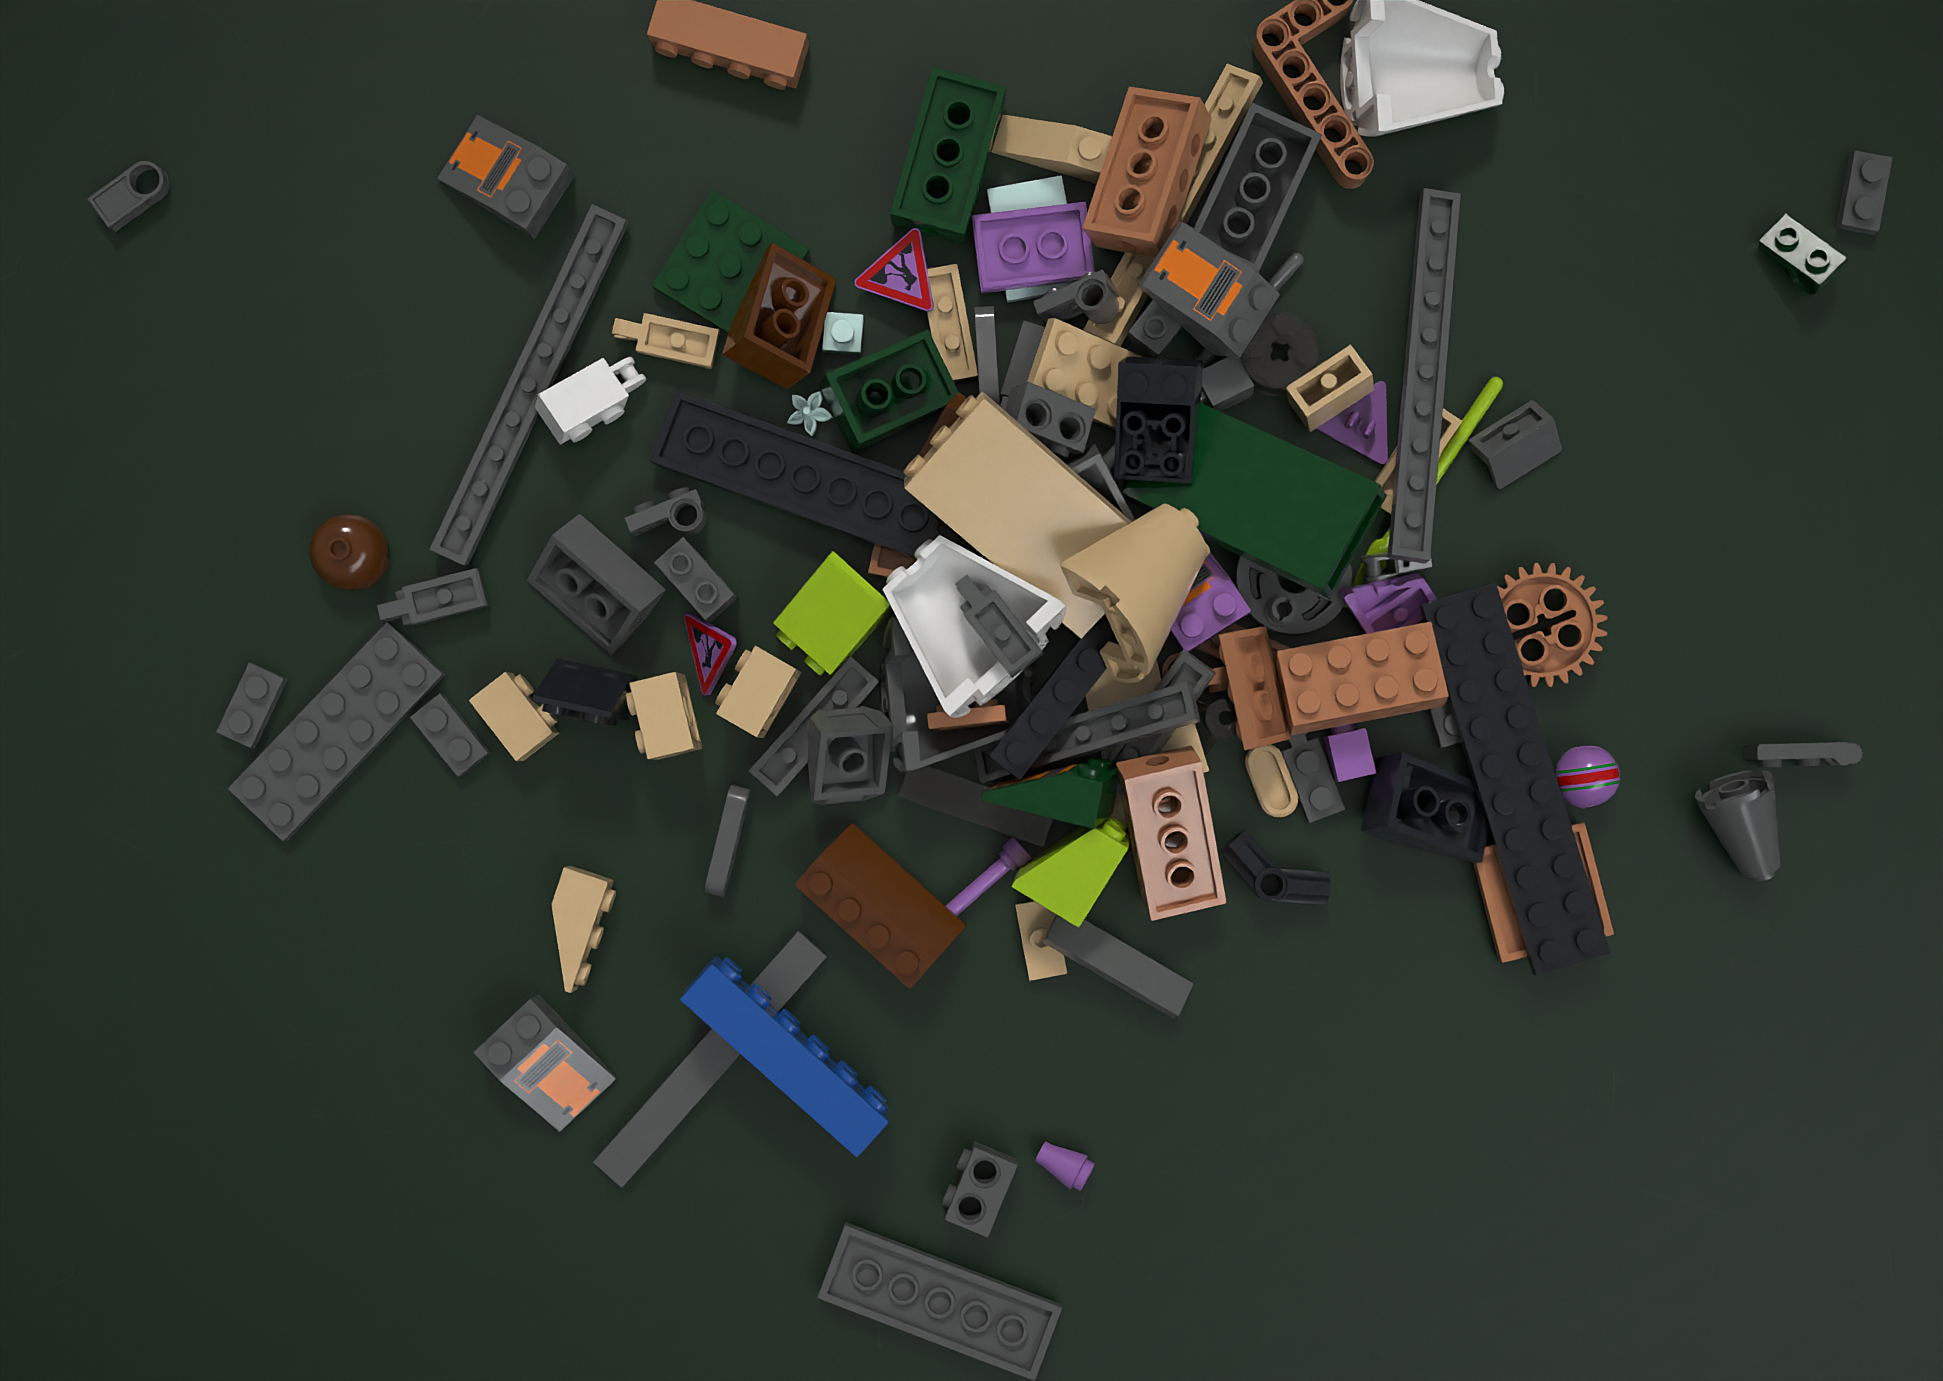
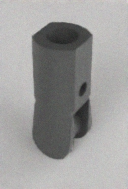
(1394, 567)

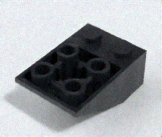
(1157, 418)
(585, 689)

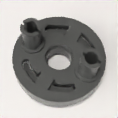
(1283, 610)

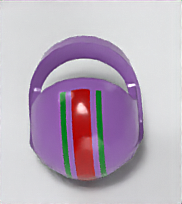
(1587, 776)

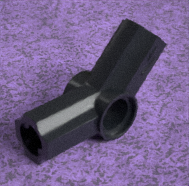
(1294, 884)

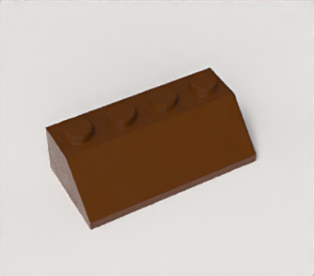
(880, 905)

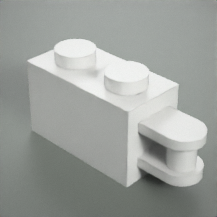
(587, 399)

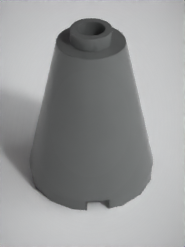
(1745, 821)

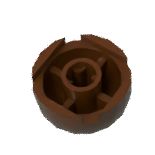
(349, 552)

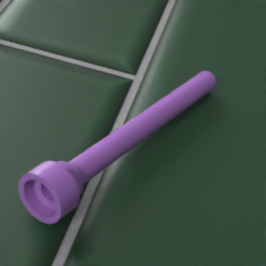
(1012, 857)

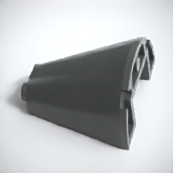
(909, 696)

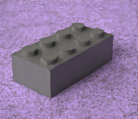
(1257, 184)

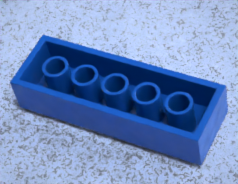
(786, 1055)

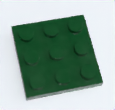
(719, 259)

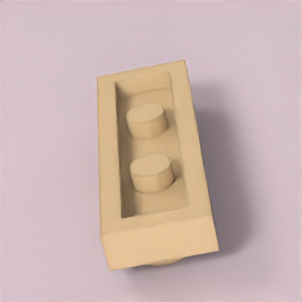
(950, 323)

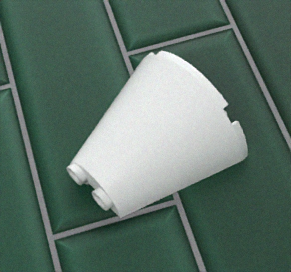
(1415, 66)
(942, 638)

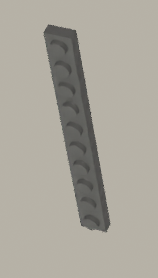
(532, 375)
(1424, 376)

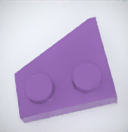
(1388, 602)

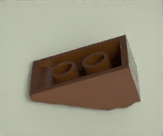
(781, 318)

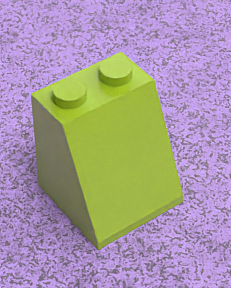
(832, 615)
(1074, 869)

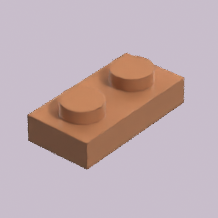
(980, 716)

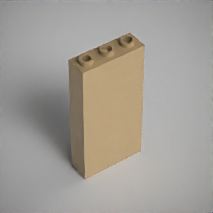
(1013, 501)

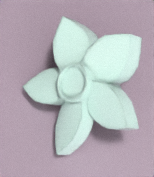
(809, 412)

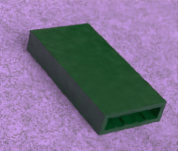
(1270, 502)

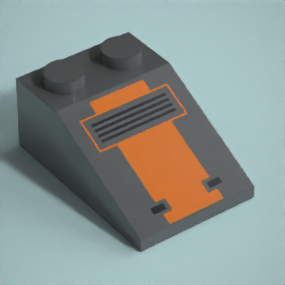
(507, 176)
(1208, 291)
(545, 1063)

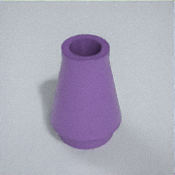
(1066, 1165)

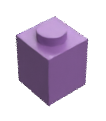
(1348, 753)

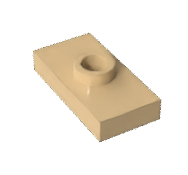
(1040, 958)

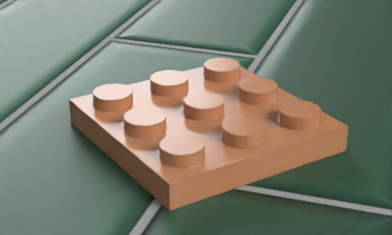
(1499, 908)

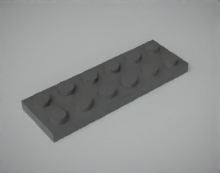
(336, 731)
(940, 1301)

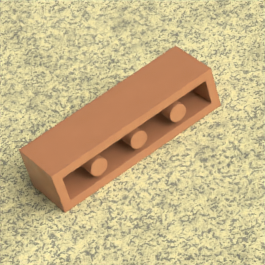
(729, 41)

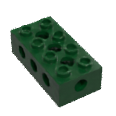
(934, 133)

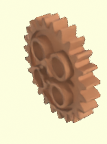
(1555, 657)

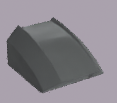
(848, 754)

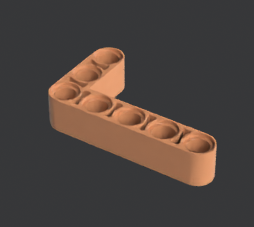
(1311, 84)

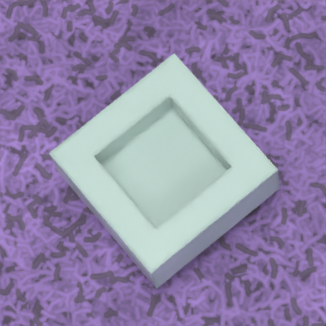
(843, 333)

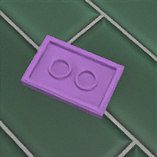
(1032, 247)

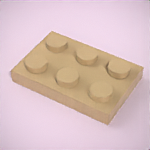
(1079, 368)

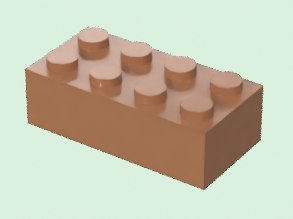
(1361, 678)

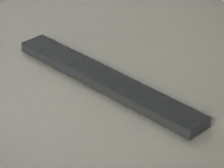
(701, 1069)

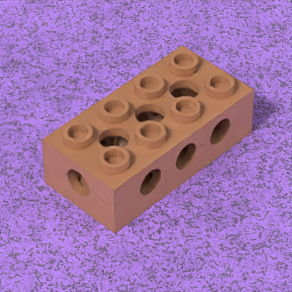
(1147, 171)
(1180, 868)

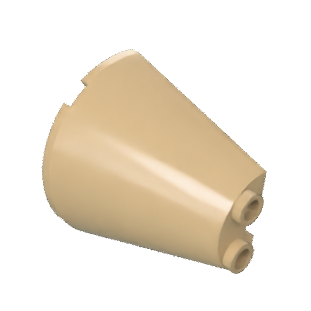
(1140, 583)

